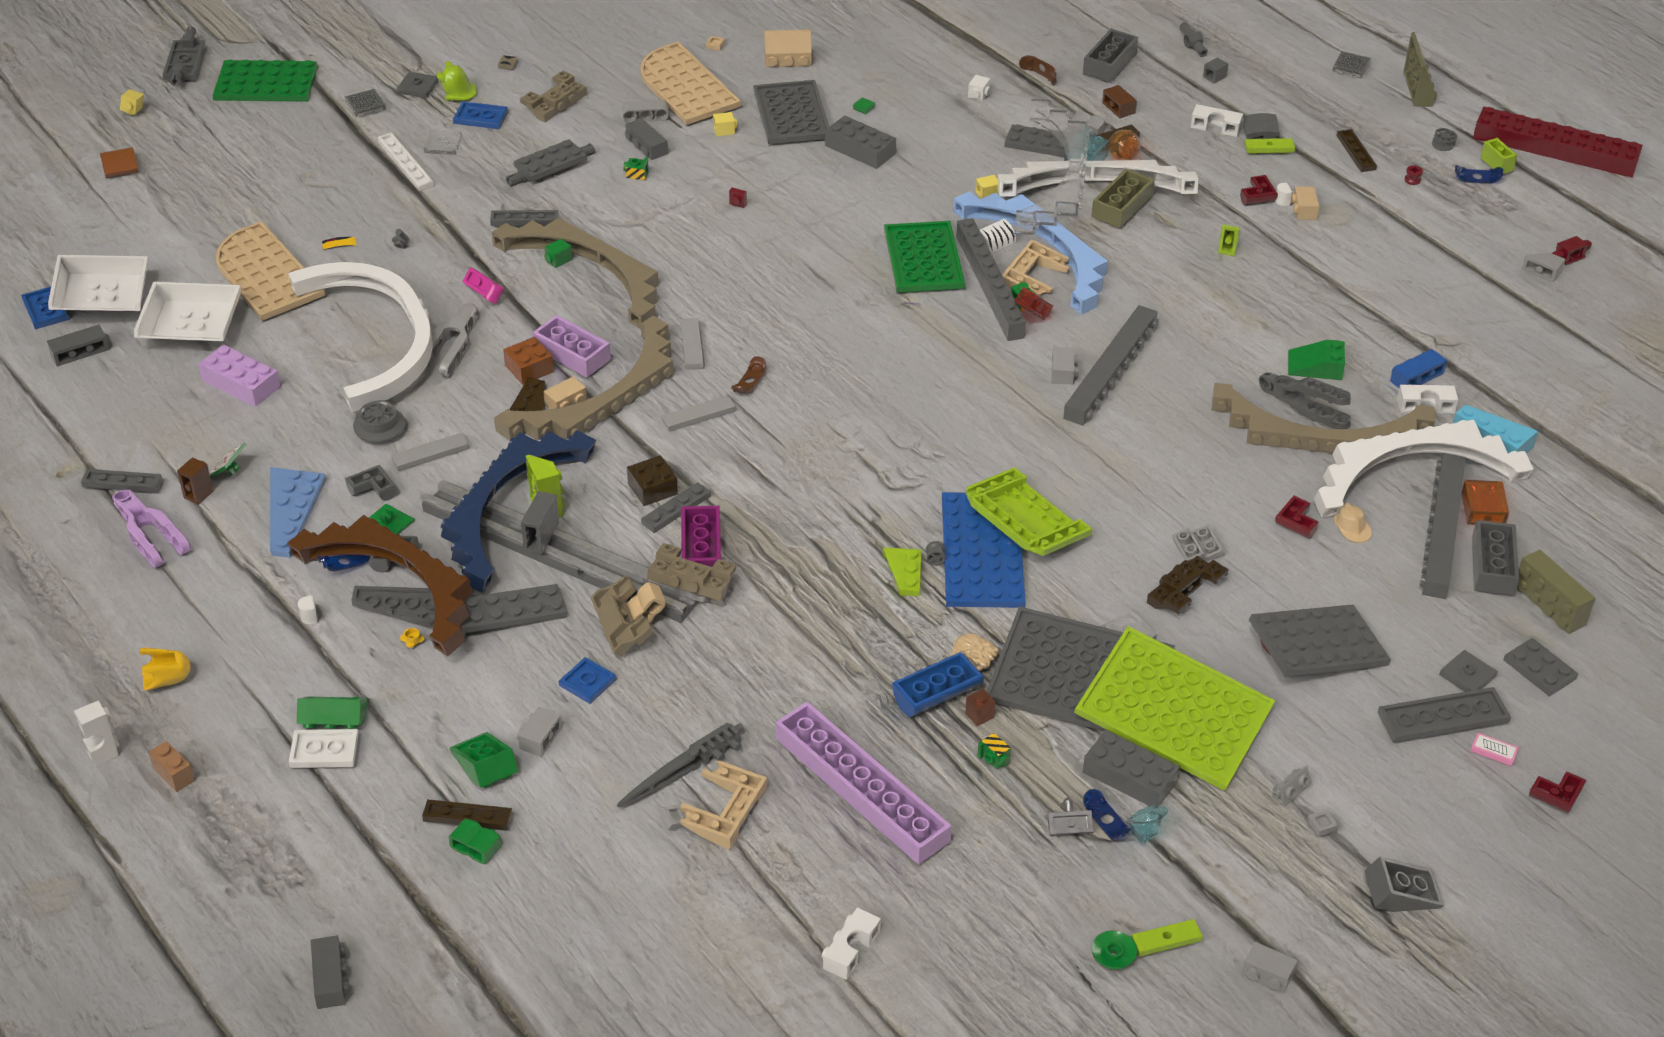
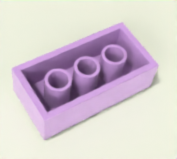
(573, 346)
(239, 375)

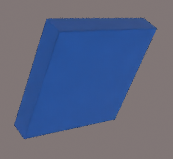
(587, 680)

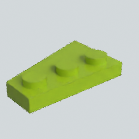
(906, 569)

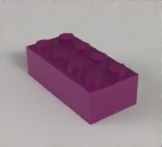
(701, 534)

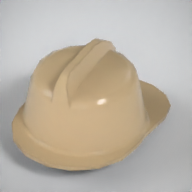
(1353, 524)

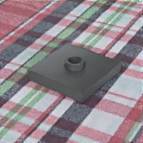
(417, 84)
(1468, 672)

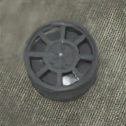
(1444, 140)

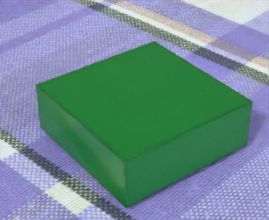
(863, 105)

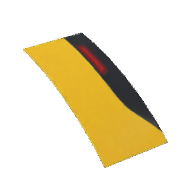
(338, 241)

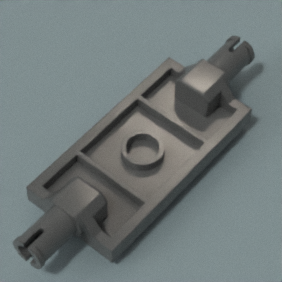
(184, 58)
(548, 161)

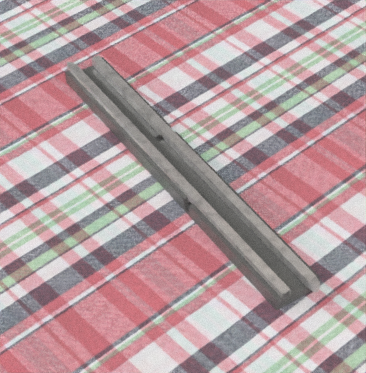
(562, 552)

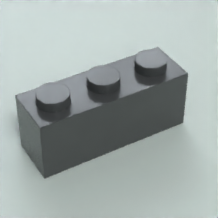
(646, 139)
(78, 345)
(329, 972)

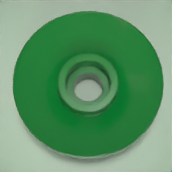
(1117, 943)

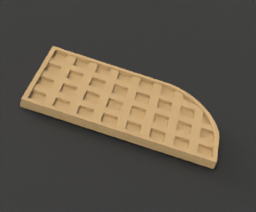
(685, 84)
(261, 267)

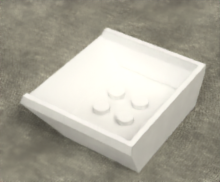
(98, 283)
(187, 311)

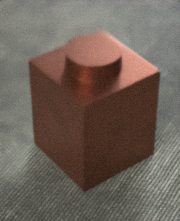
(980, 707)

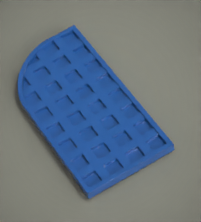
(981, 561)

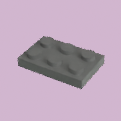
(1540, 667)

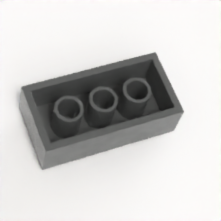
(1110, 55)
(860, 142)
(1495, 557)
(1131, 769)

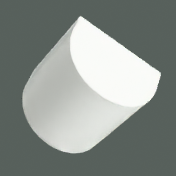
(1284, 194)
(307, 610)

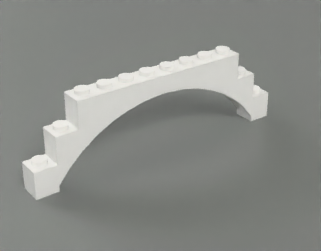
(1053, 172)
(1455, 439)

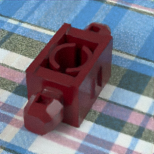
(1572, 249)

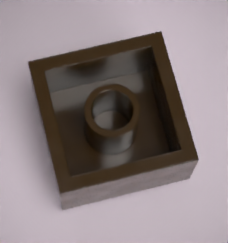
(652, 480)

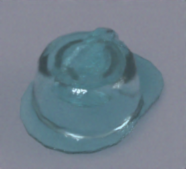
(1147, 822)

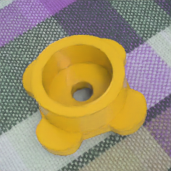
(411, 637)

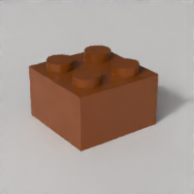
(528, 360)

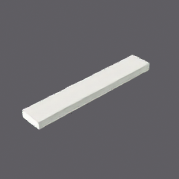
(405, 161)

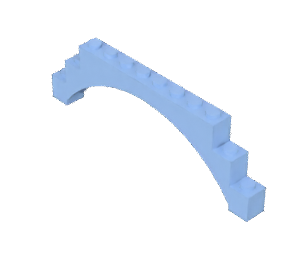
(1084, 261)

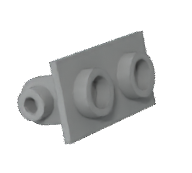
(1293, 785)

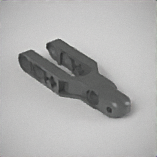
(1292, 391)

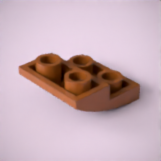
(119, 162)

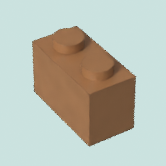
(171, 766)

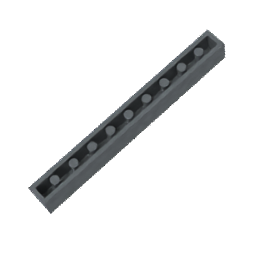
(990, 279)
(1110, 365)
(1443, 526)

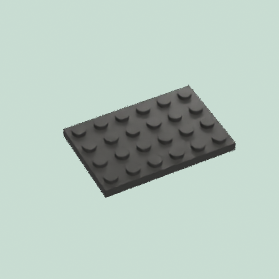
(791, 111)
(1319, 640)

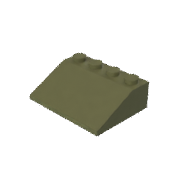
(1417, 76)

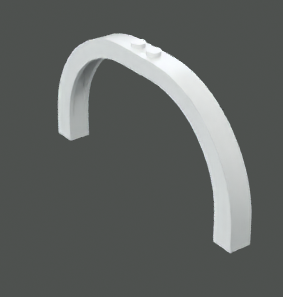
(370, 276)

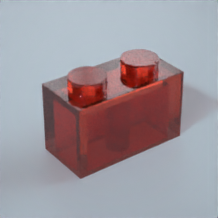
(1033, 303)

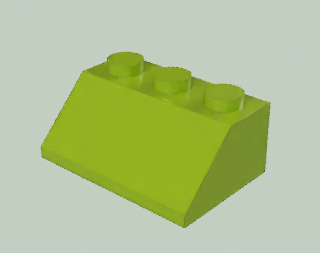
(544, 478)

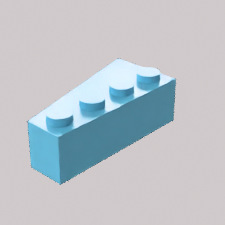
(1513, 435)

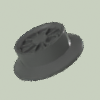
(378, 422)

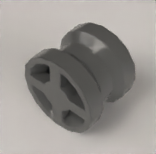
(935, 553)

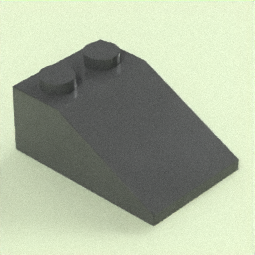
(1402, 886)

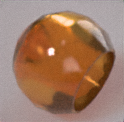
(1124, 145)

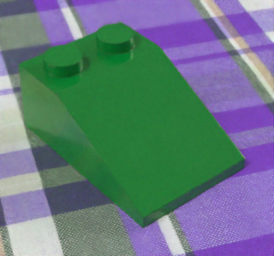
(1318, 360)
(485, 759)

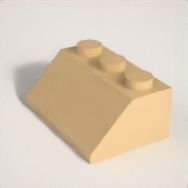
(787, 48)

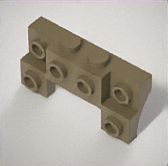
(556, 99)
(689, 575)
(616, 616)

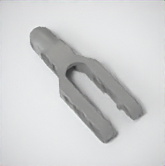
(462, 323)

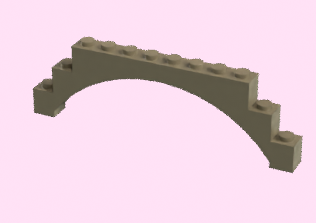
(634, 275)
(648, 372)
(1277, 432)

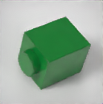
(558, 253)

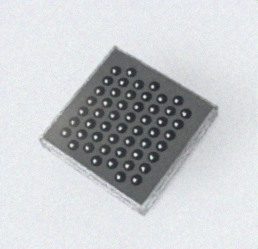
(1351, 64)
(365, 103)

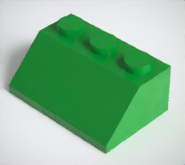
(331, 711)

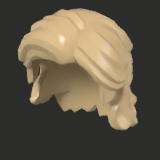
(976, 650)

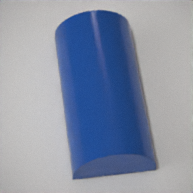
(936, 684)

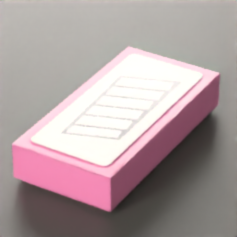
(1494, 749)

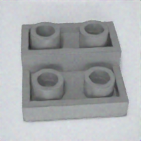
(1199, 543)

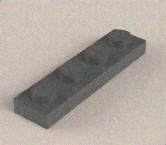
(522, 217)
(121, 480)
(672, 509)

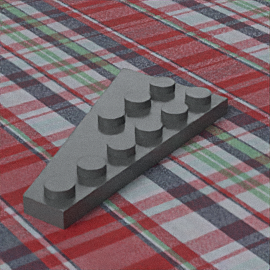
(403, 603)

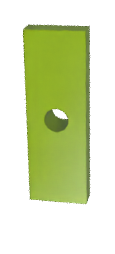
(1269, 146)
(1167, 937)

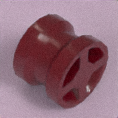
(1413, 175)

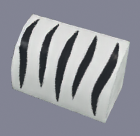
(998, 235)

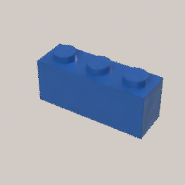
(1419, 369)

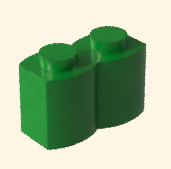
(475, 841)

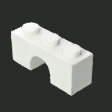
(1206, 116)
(1440, 396)
(98, 732)
(858, 929)

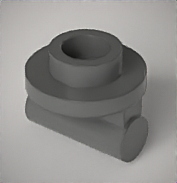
(400, 239)

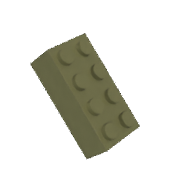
(1122, 198)
(1555, 591)

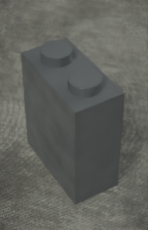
(540, 522)

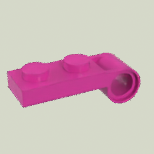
(483, 285)

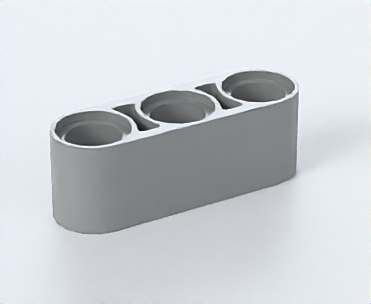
(648, 110)

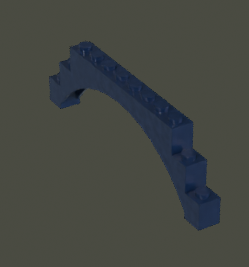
(463, 524)

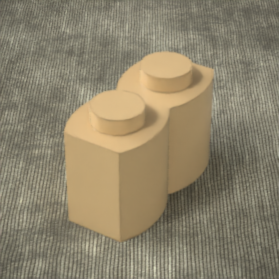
(647, 602)

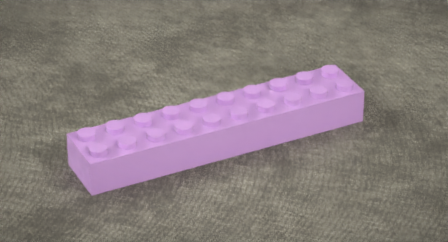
(863, 783)

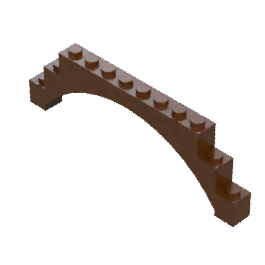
(372, 539)

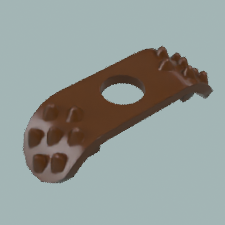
(1033, 64)
(756, 371)

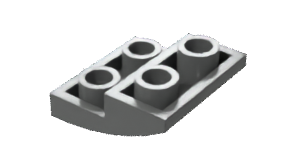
(1261, 124)

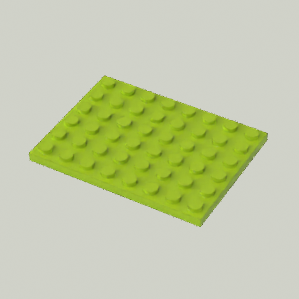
(1175, 707)

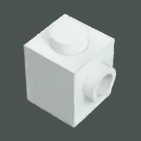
(979, 88)

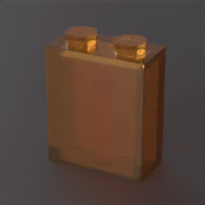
(1484, 501)

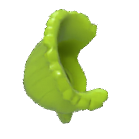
(456, 83)

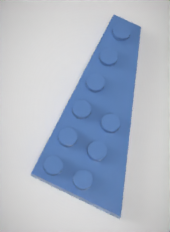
(291, 503)

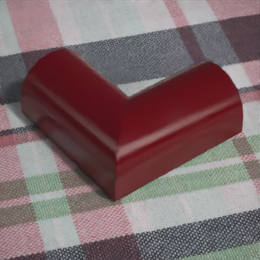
(1260, 192)
(1293, 517)
(1559, 796)

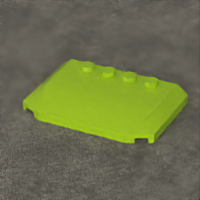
(1024, 513)

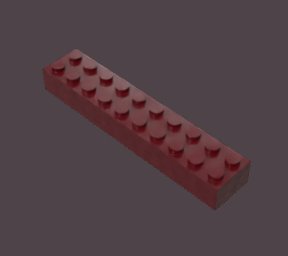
(1558, 141)

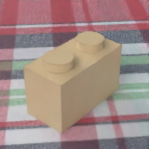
(1305, 203)
(565, 394)

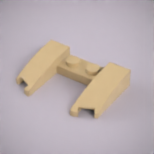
(1034, 254)
(747, 791)

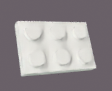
(323, 748)

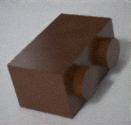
(1119, 101)
(195, 480)

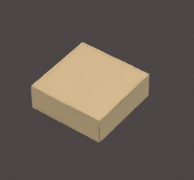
(715, 43)

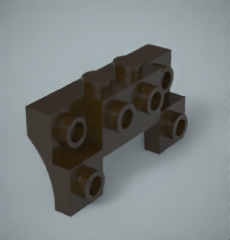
(1183, 581)

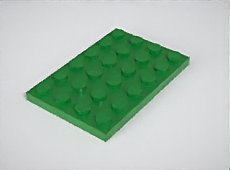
(265, 80)
(924, 256)

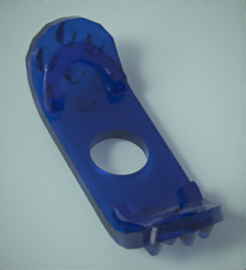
(1488, 176)
(333, 564)
(1095, 801)

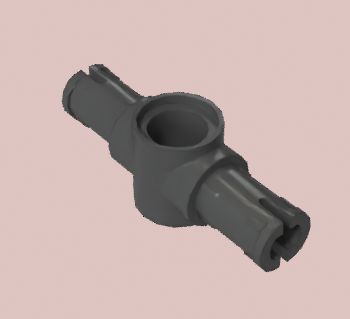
(1193, 39)

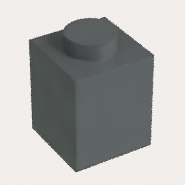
(1215, 70)

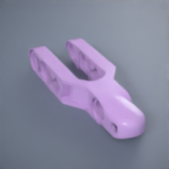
(137, 516)

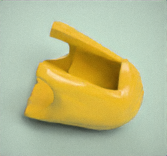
(164, 668)

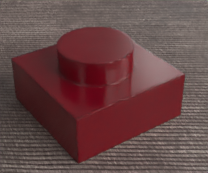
(738, 197)

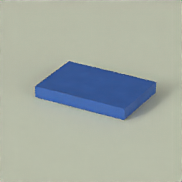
(480, 115)
(38, 309)

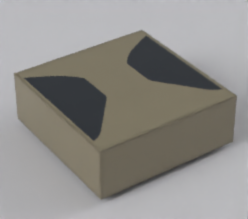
(507, 62)

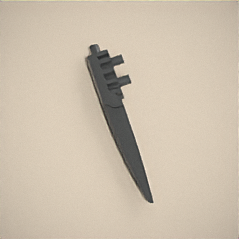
(711, 745)

